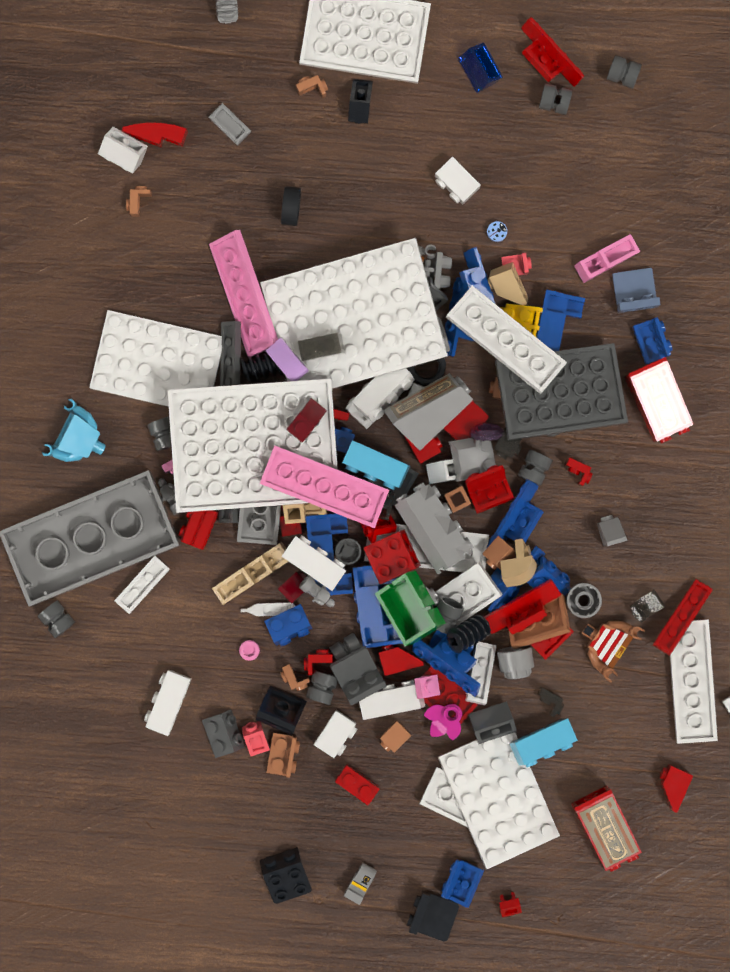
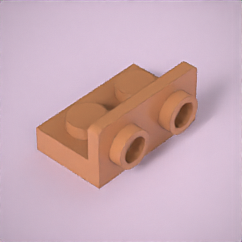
(282, 754)

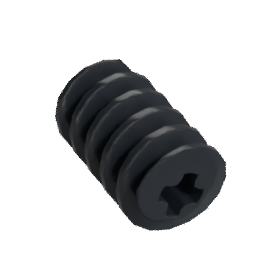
(259, 367)
(468, 633)

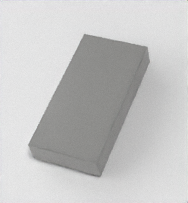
(229, 124)

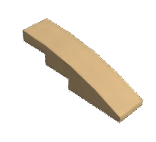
(250, 574)

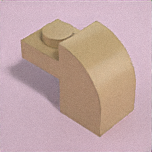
(297, 512)
(519, 569)

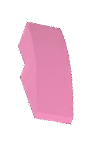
(606, 258)

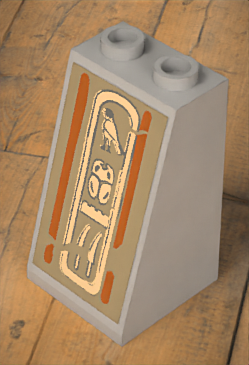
(429, 409)

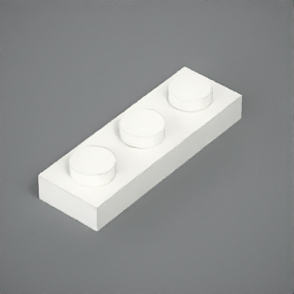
(142, 584)
(482, 671)

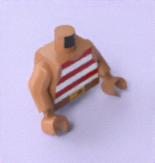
(609, 644)

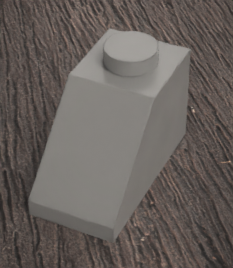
(611, 531)

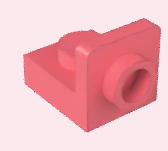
(521, 262)
(255, 738)

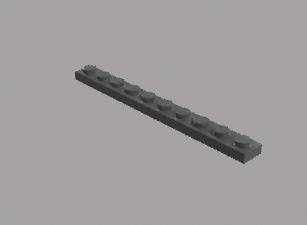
(230, 376)

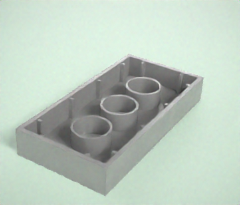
(89, 538)

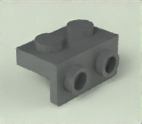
(223, 733)

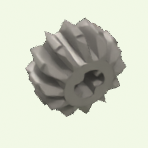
(227, 11)

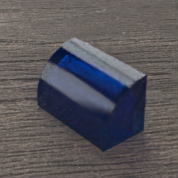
(480, 67)

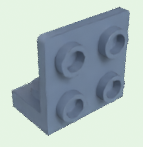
(635, 290)

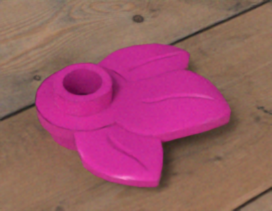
(442, 722)

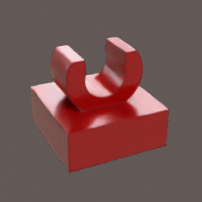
(509, 907)

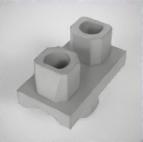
(434, 271)

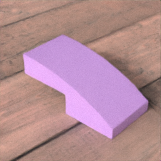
(286, 360)

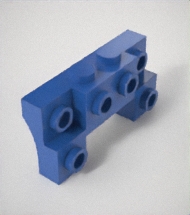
(552, 319)
(320, 534)
(371, 616)

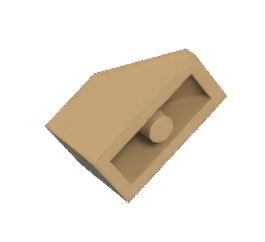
(508, 284)

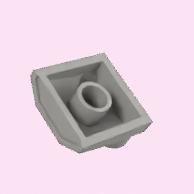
(471, 457)

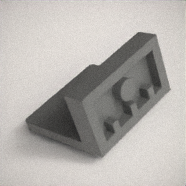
(358, 675)

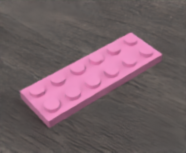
(243, 292)
(324, 486)

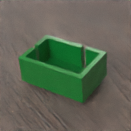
(410, 608)

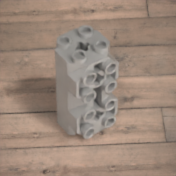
(433, 527)

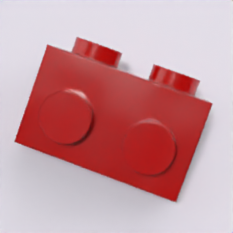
(320, 656)

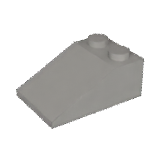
(259, 524)

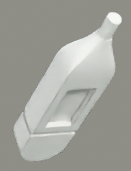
(268, 609)

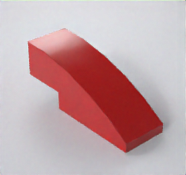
(157, 133)

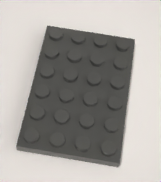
(579, 398)

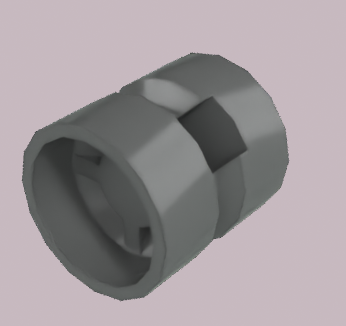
(624, 71)
(548, 98)
(162, 433)
(535, 467)
(348, 551)
(450, 611)
(56, 619)
(349, 645)
(322, 687)

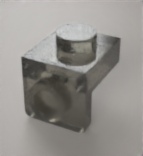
(646, 606)

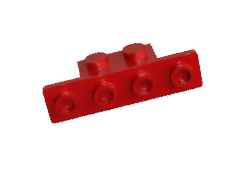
(547, 56)
(524, 609)

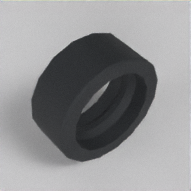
(290, 206)
(426, 381)

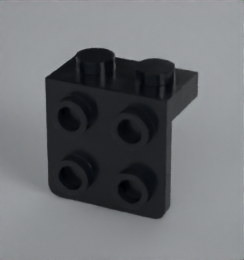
(285, 875)
(432, 916)

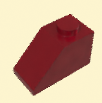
(306, 420)
(291, 589)

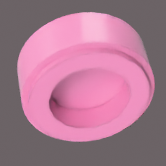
(249, 650)

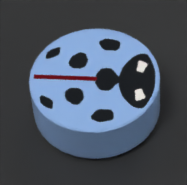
(497, 231)

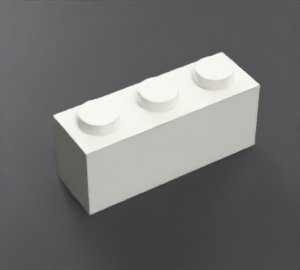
(382, 393)
(314, 562)
(391, 701)
(167, 702)

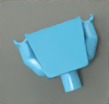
(76, 437)

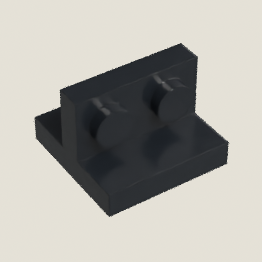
(280, 710)

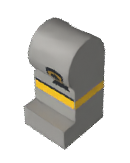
(360, 883)

